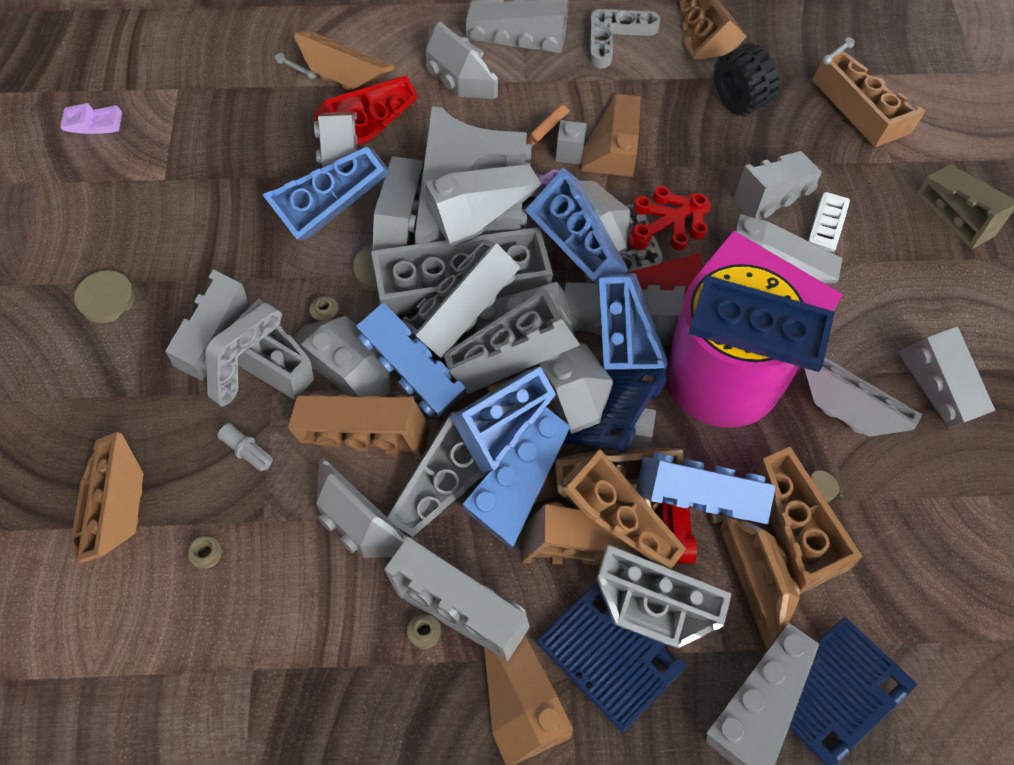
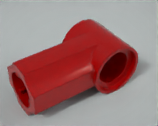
(679, 523)

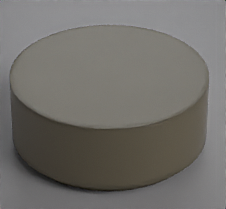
(826, 484)

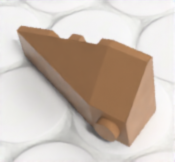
(709, 29)

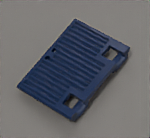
(622, 408)
(609, 659)
(845, 692)

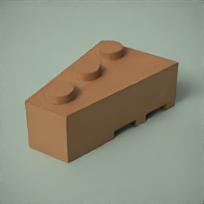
(567, 533)

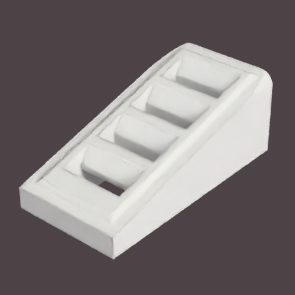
(832, 206)

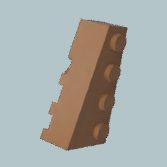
(866, 100)

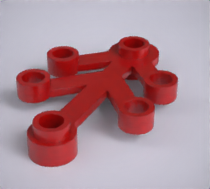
(693, 205)

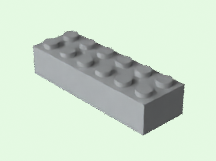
(414, 271)

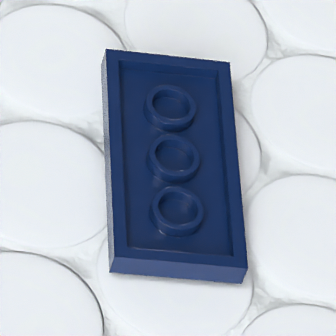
(762, 323)

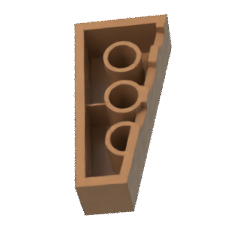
(361, 423)
(805, 523)

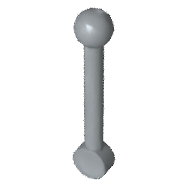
(848, 42)
(280, 58)

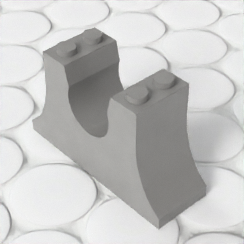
(460, 148)

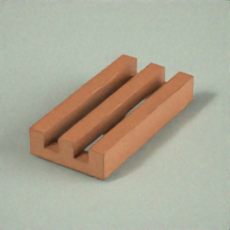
(547, 125)

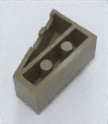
(966, 204)

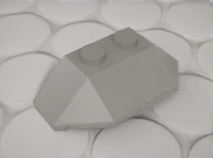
(458, 65)
(611, 212)
(343, 358)
(579, 386)
(858, 402)
(354, 516)
(659, 600)

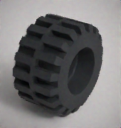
(746, 79)

